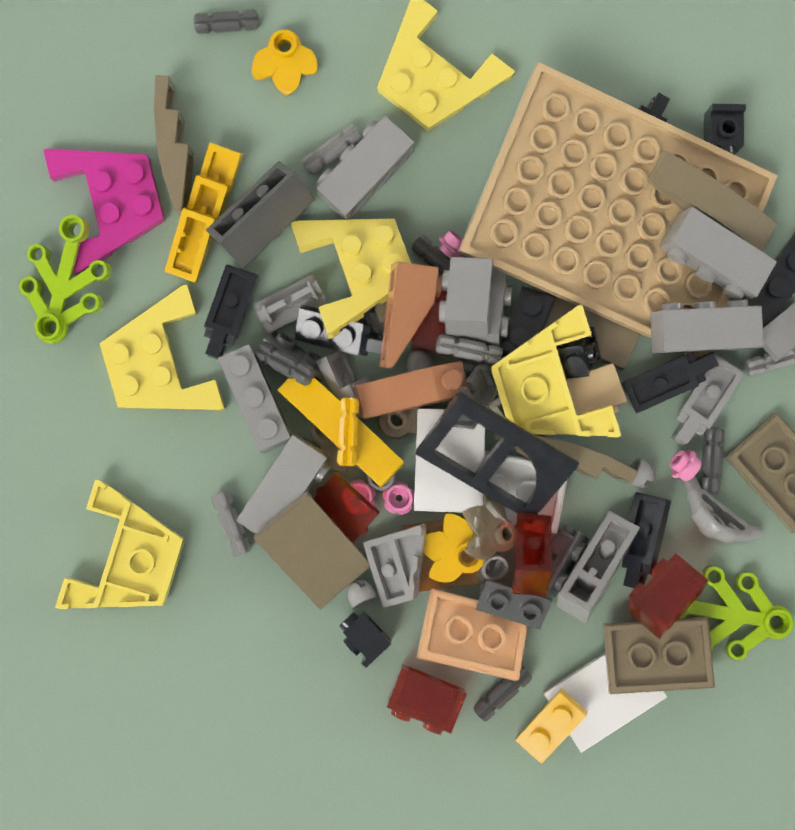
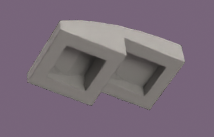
(780, 334)
(340, 375)

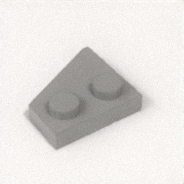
(397, 564)

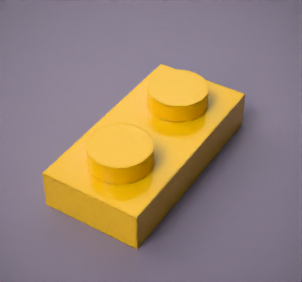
(551, 726)

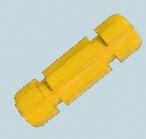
(348, 431)

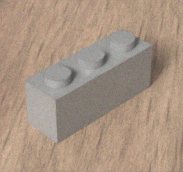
(365, 168)
(717, 254)
(706, 327)
(255, 398)
(287, 480)

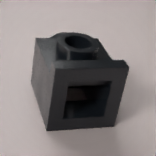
(725, 116)
(579, 355)
(364, 637)

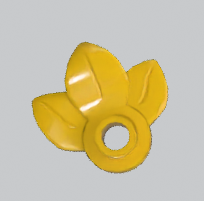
(284, 66)
(446, 550)

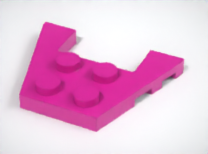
(121, 194)

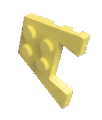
(425, 82)
(366, 256)
(144, 365)
(536, 388)
(139, 561)

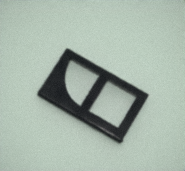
(550, 463)

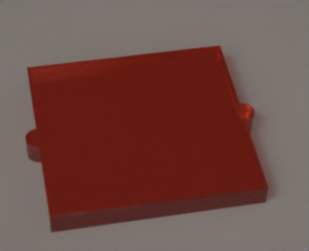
(346, 507)

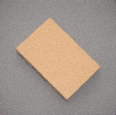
(470, 638)

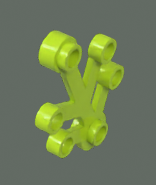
(61, 284)
(736, 614)

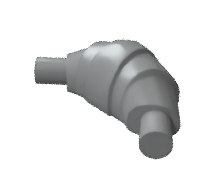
(716, 519)

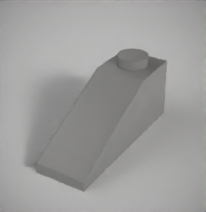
(597, 567)

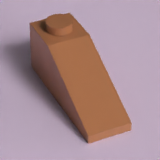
(409, 299)
(410, 390)

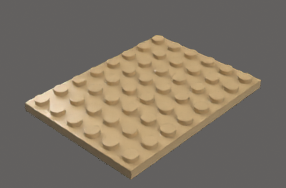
(576, 205)

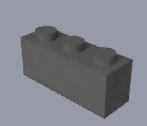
(260, 214)

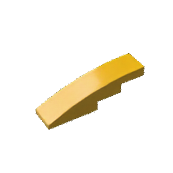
(205, 205)
(324, 413)

